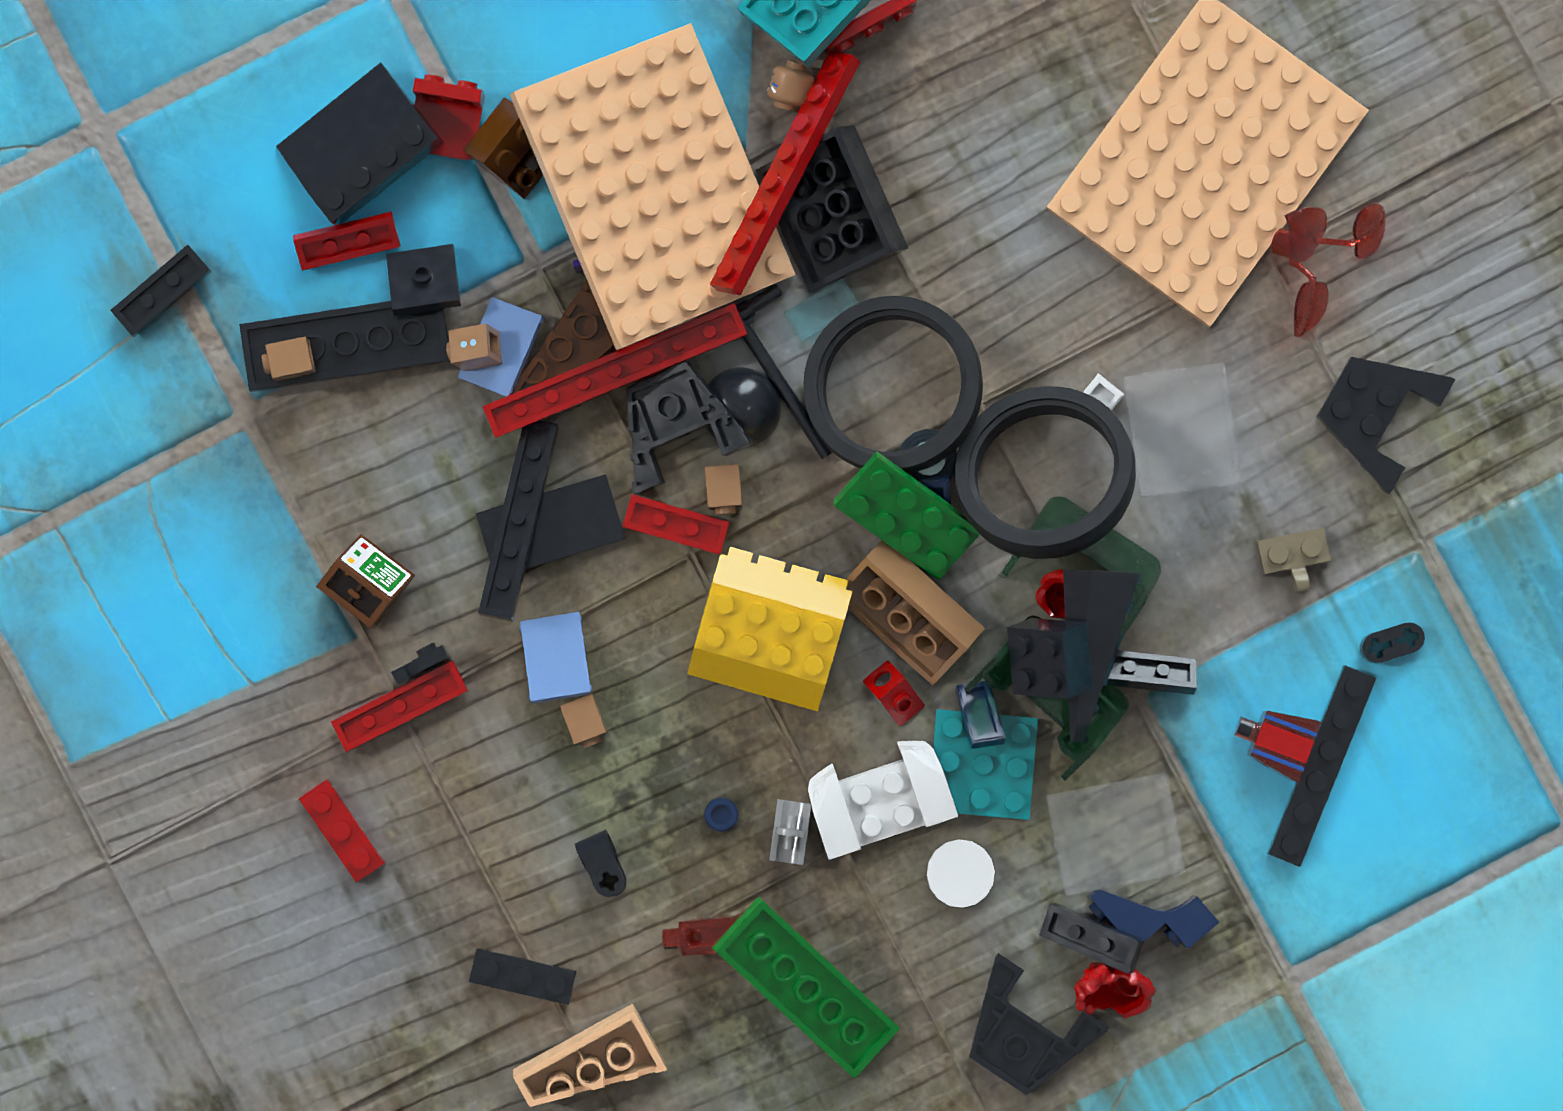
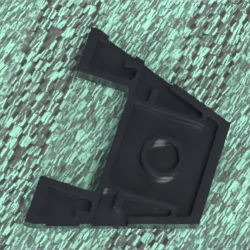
(1364, 405)
(669, 409)
(1016, 1044)

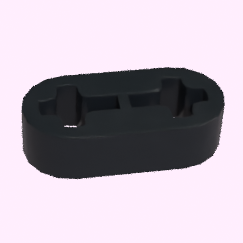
(1389, 635)

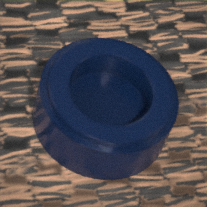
(721, 814)

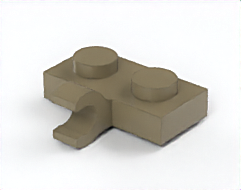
(1294, 554)

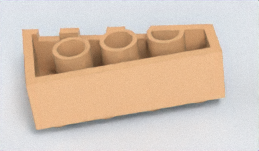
(598, 1056)

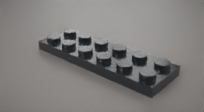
(348, 342)

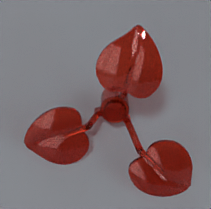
(1299, 243)

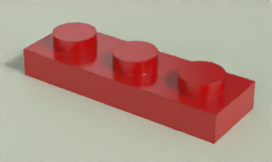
(871, 23)
(346, 241)
(675, 524)
(342, 830)

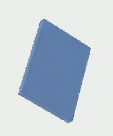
(517, 335)
(555, 657)

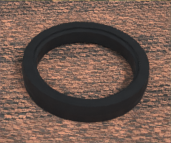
(876, 311)
(1028, 404)

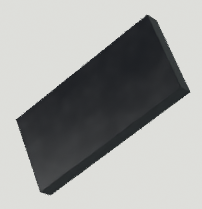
(567, 524)

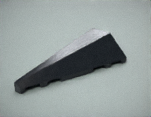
(1102, 602)

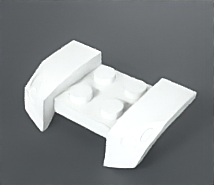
(880, 800)

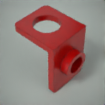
(896, 695)

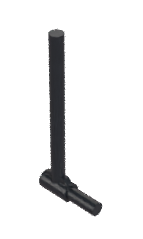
(747, 313)

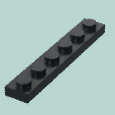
(518, 521)
(1322, 766)

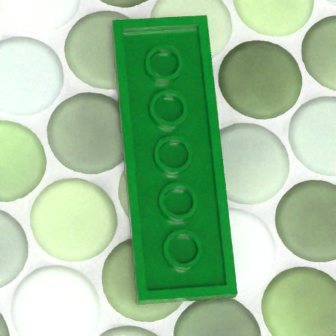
(806, 987)

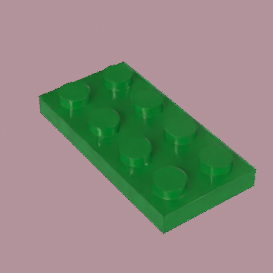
(906, 515)

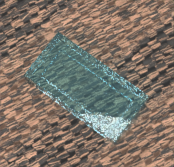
(820, 309)

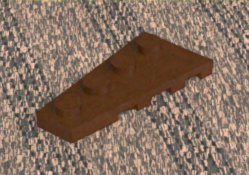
(574, 341)

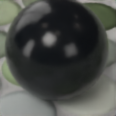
(750, 400)

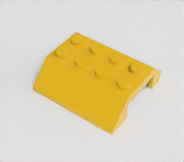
(770, 629)

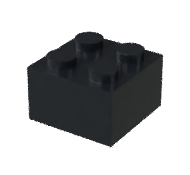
(1049, 658)

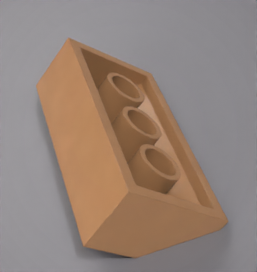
(910, 612)

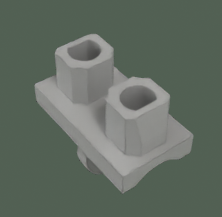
(790, 832)

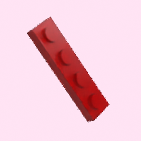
(399, 706)

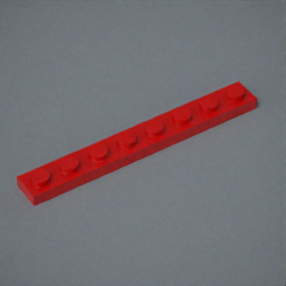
(784, 173)
(614, 370)

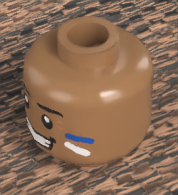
(790, 85)

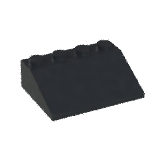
(358, 145)
(838, 213)

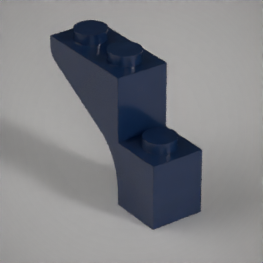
(1185, 922)

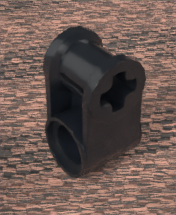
(600, 857)

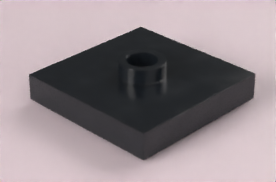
(423, 279)

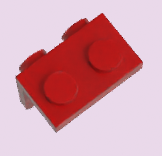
(451, 112)

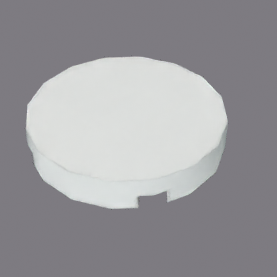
(960, 873)

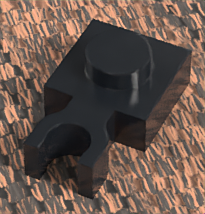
(427, 658)

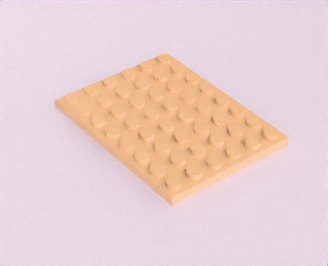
(1207, 159)
(647, 181)

